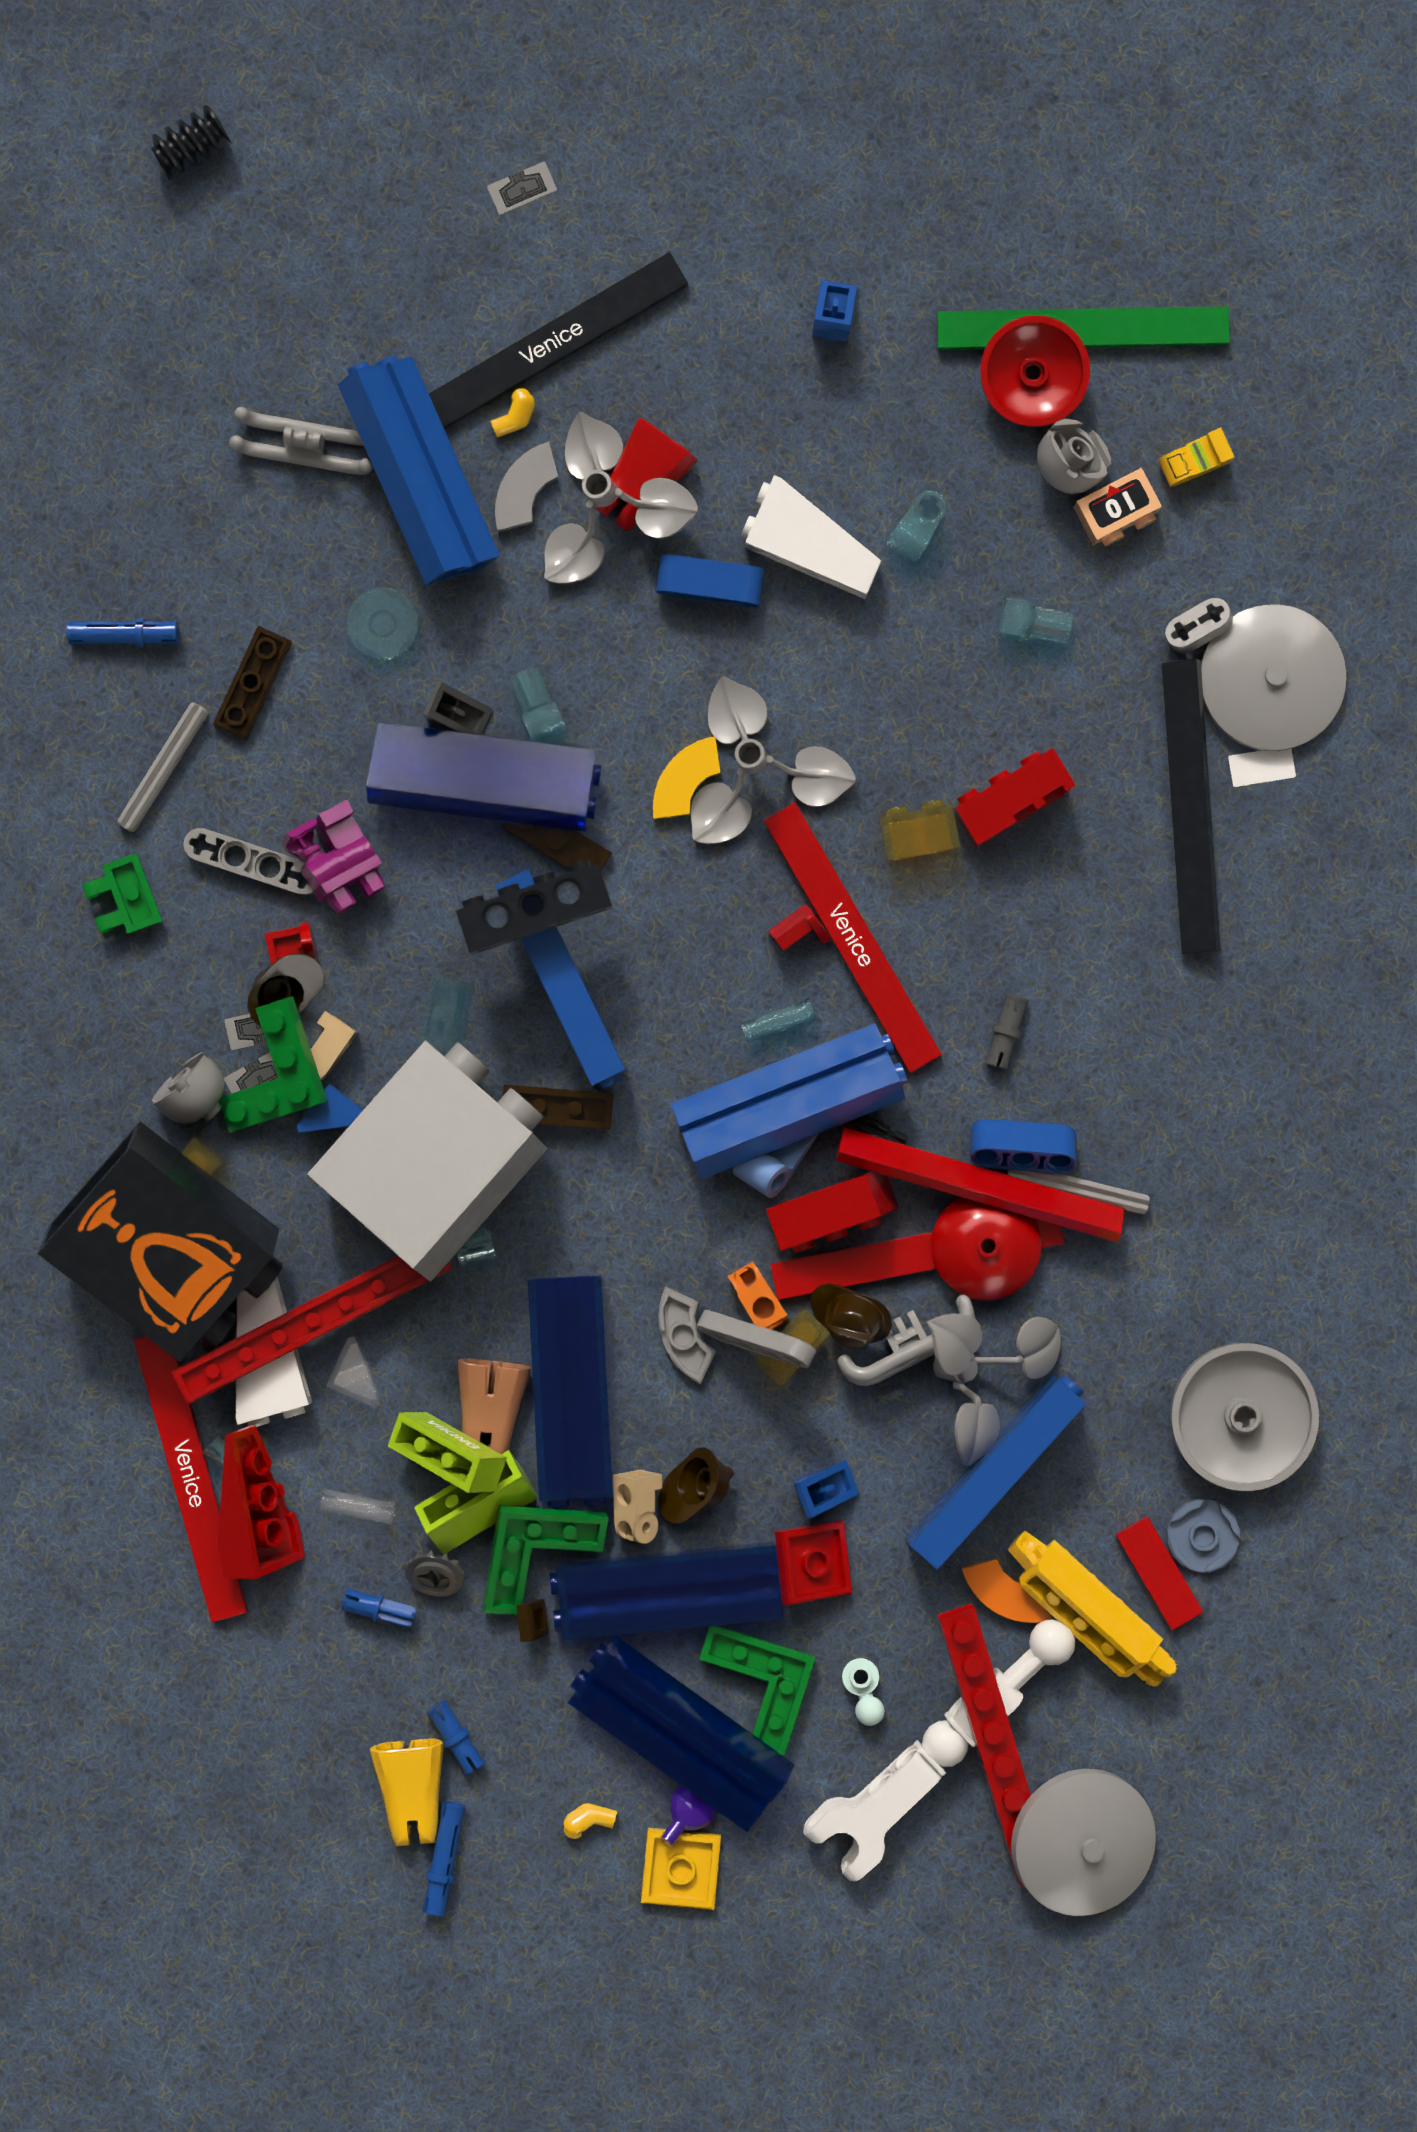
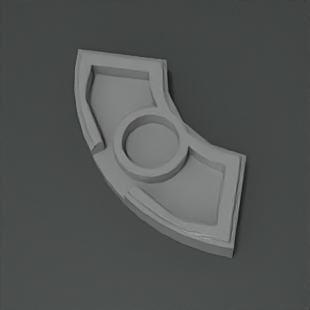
(522, 485)
(681, 1336)

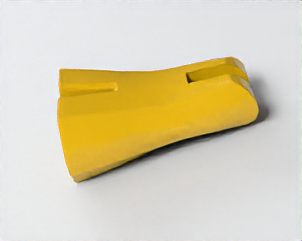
(410, 1786)

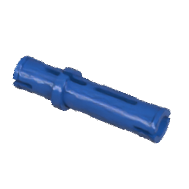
(131, 632)
(441, 1874)

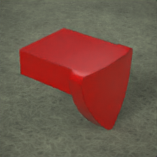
(797, 926)
(291, 941)

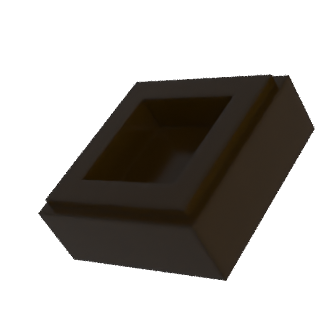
(532, 1620)

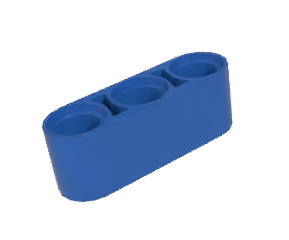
(710, 580)
(1023, 1146)

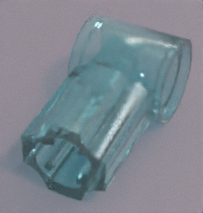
(1026, 621)
(539, 712)

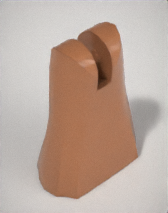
(491, 1399)

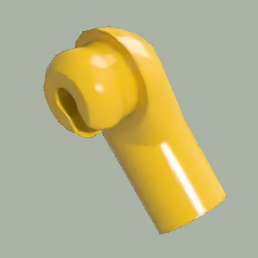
(518, 415)
(585, 1817)

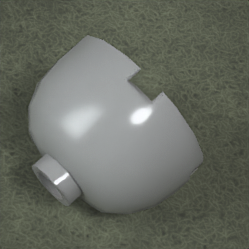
(1072, 458)
(192, 1092)

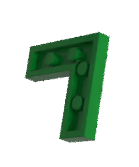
(297, 1073)
(528, 1528)
(781, 1666)

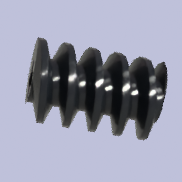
(189, 141)

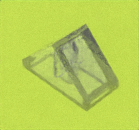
(354, 1376)

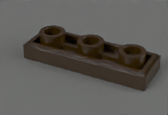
(243, 704)

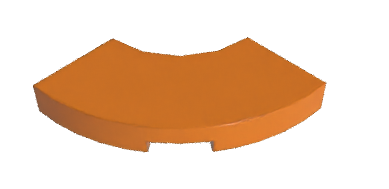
(1003, 1593)

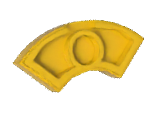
(683, 776)

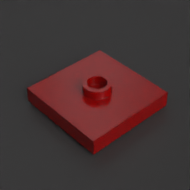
(813, 1562)

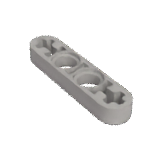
(251, 866)
(756, 1339)

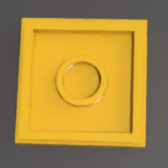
(682, 1872)

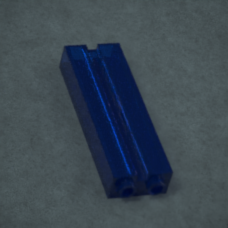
(482, 776)
(570, 1389)
(667, 1591)
(680, 1732)

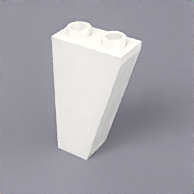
(807, 540)
(277, 1385)

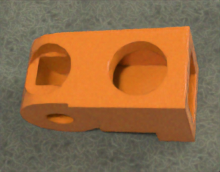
(757, 1297)

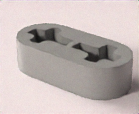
(1199, 625)

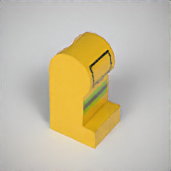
(1197, 458)

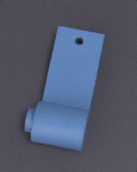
(773, 1170)

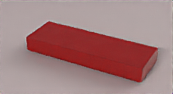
(1159, 1573)

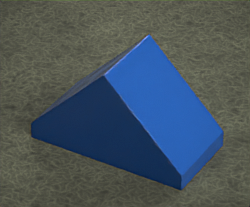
(834, 311)
(335, 1113)
(825, 1488)

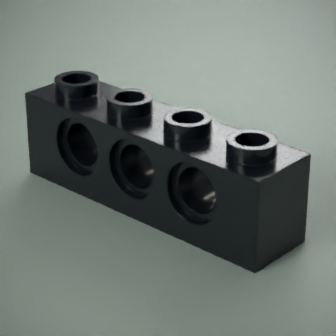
(475, 911)

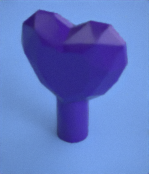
(687, 1814)

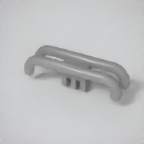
(303, 443)
(908, 1349)

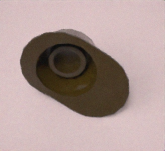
(287, 977)
(850, 1316)
(694, 1485)

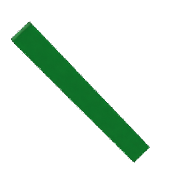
(1096, 326)

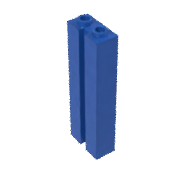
(418, 469)
(570, 996)
(790, 1100)
(997, 1470)

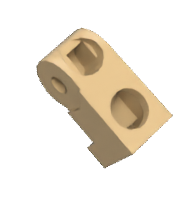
(331, 1043)
(636, 1505)

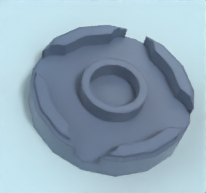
(1191, 1528)

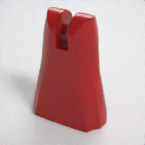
(645, 457)

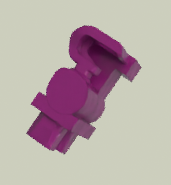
(348, 860)

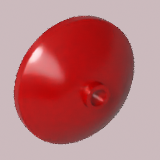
(1061, 366)
(979, 1274)

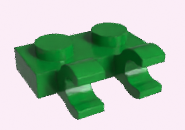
(131, 893)

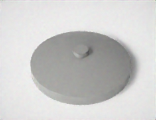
(1273, 678)
(1244, 1416)
(1083, 1842)

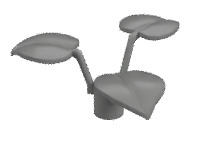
(589, 451)
(733, 715)
(954, 1343)

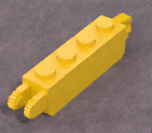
(1091, 1610)

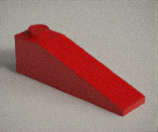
(254, 1522)

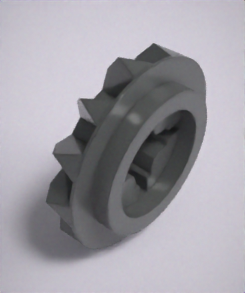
(422, 1577)

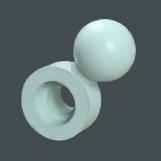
(869, 1708)

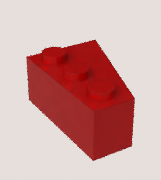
(1013, 796)
(831, 1211)

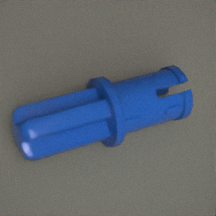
(378, 1608)

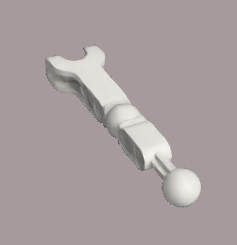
(921, 1765)

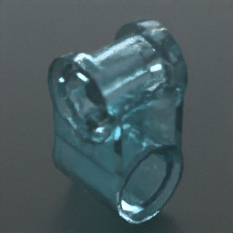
(916, 530)
(479, 1238)

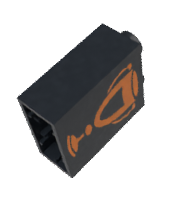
(163, 1244)

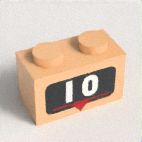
(1118, 507)

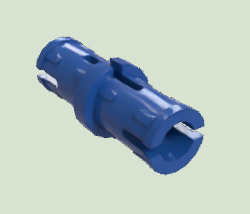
(455, 1737)

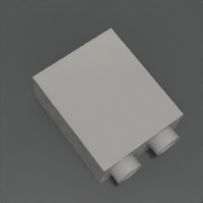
(431, 1157)

